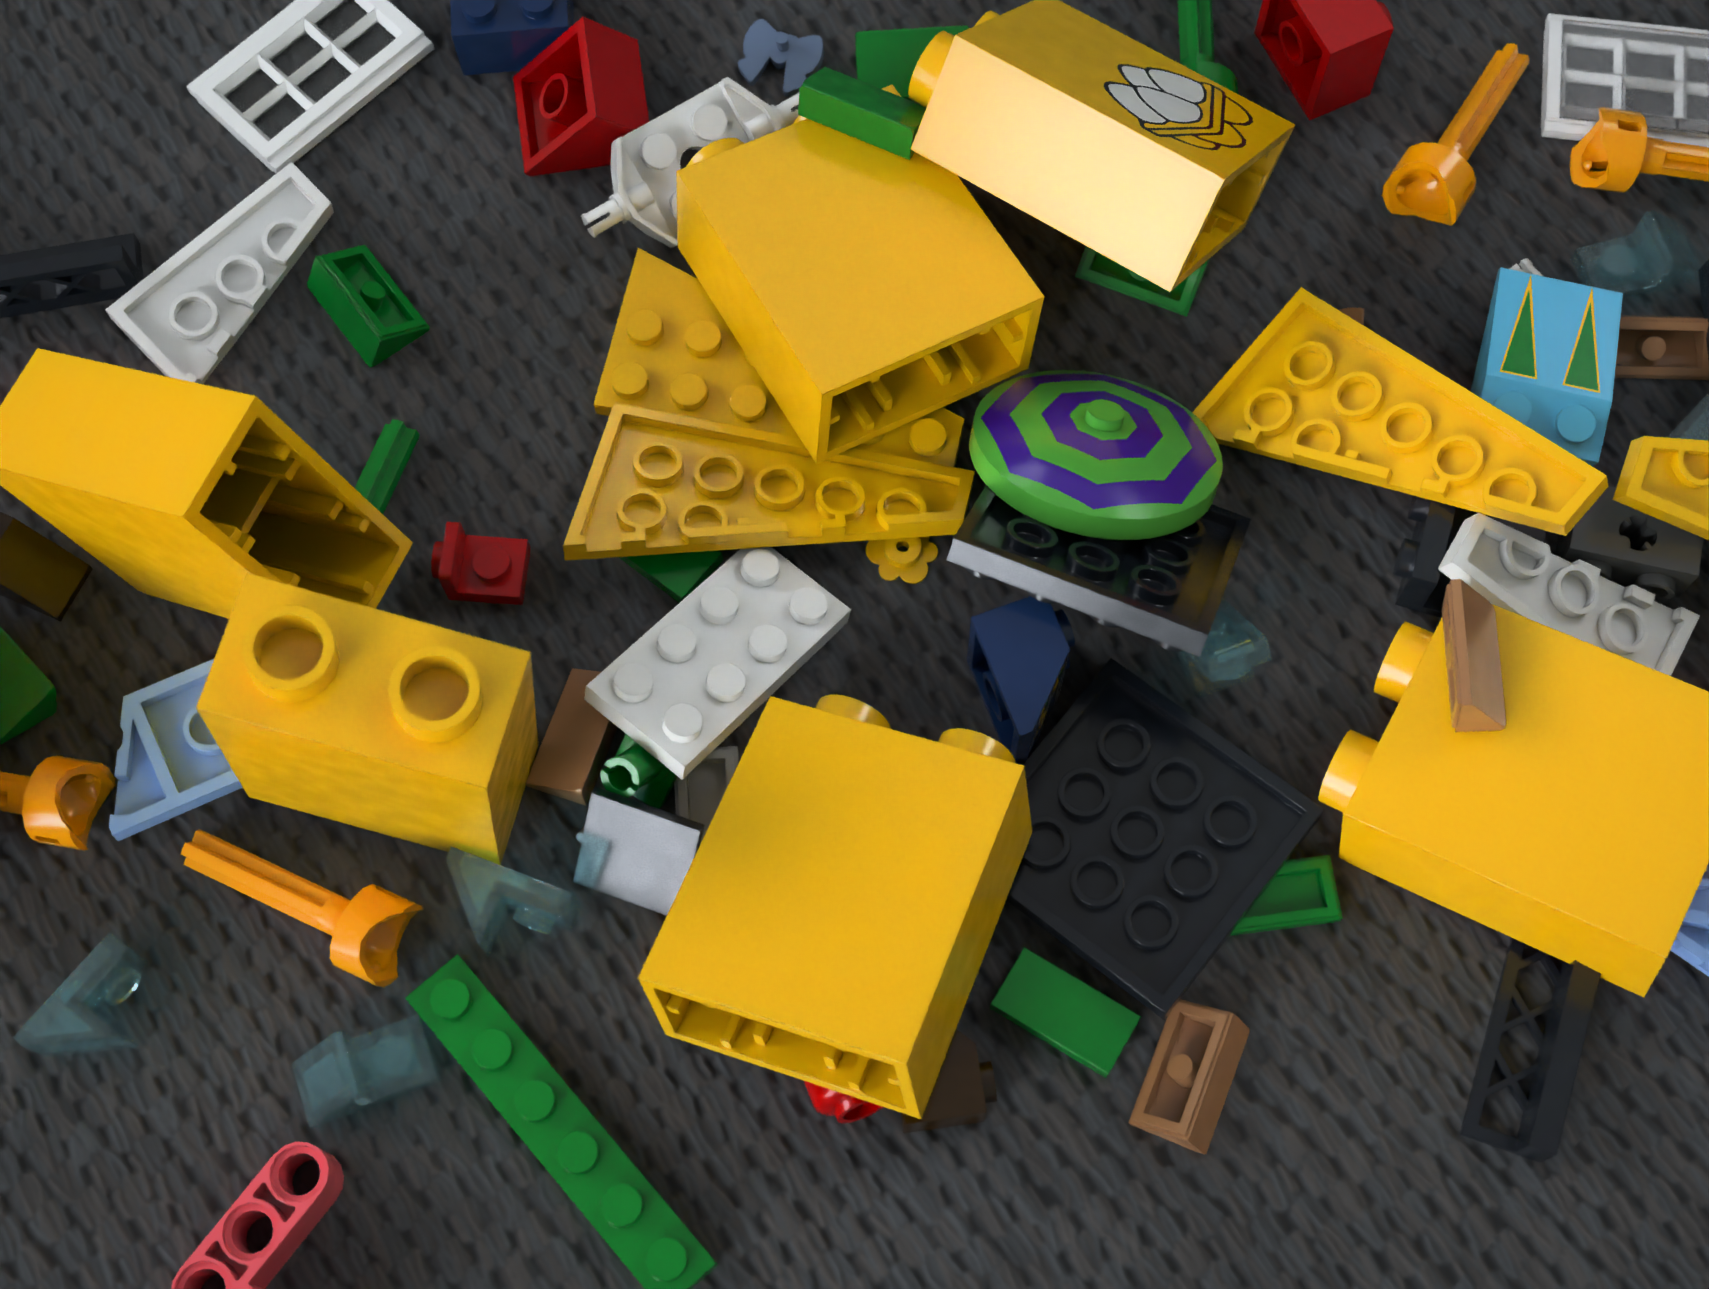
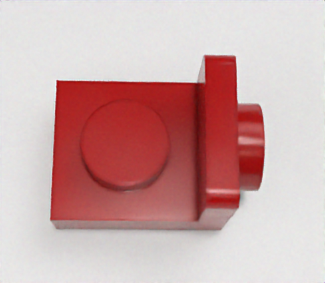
(481, 566)

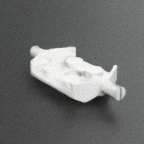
(649, 156)

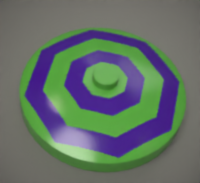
(1095, 454)

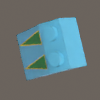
(1551, 358)

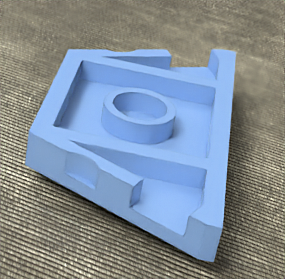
(166, 755)

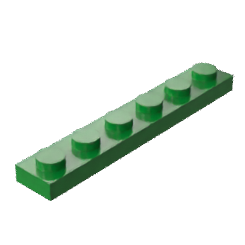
(560, 1130)

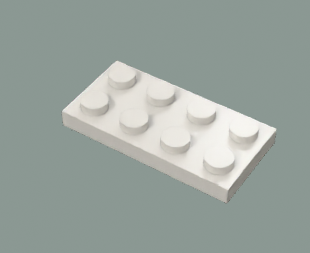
(716, 657)

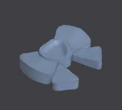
(797, 55)

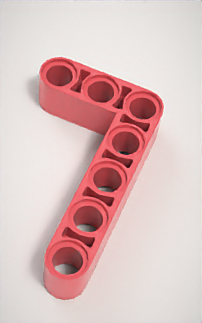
(268, 1195)

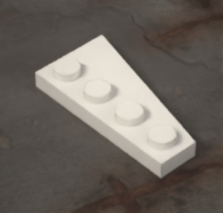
(214, 287)
(1566, 596)

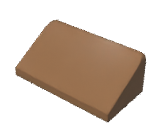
(1662, 348)
(1472, 660)
(573, 744)
(1190, 1075)

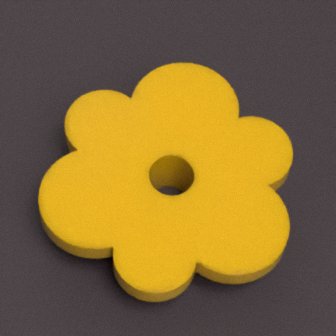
(908, 565)

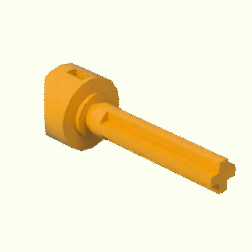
(1624, 151)
(1435, 177)
(58, 799)
(362, 929)

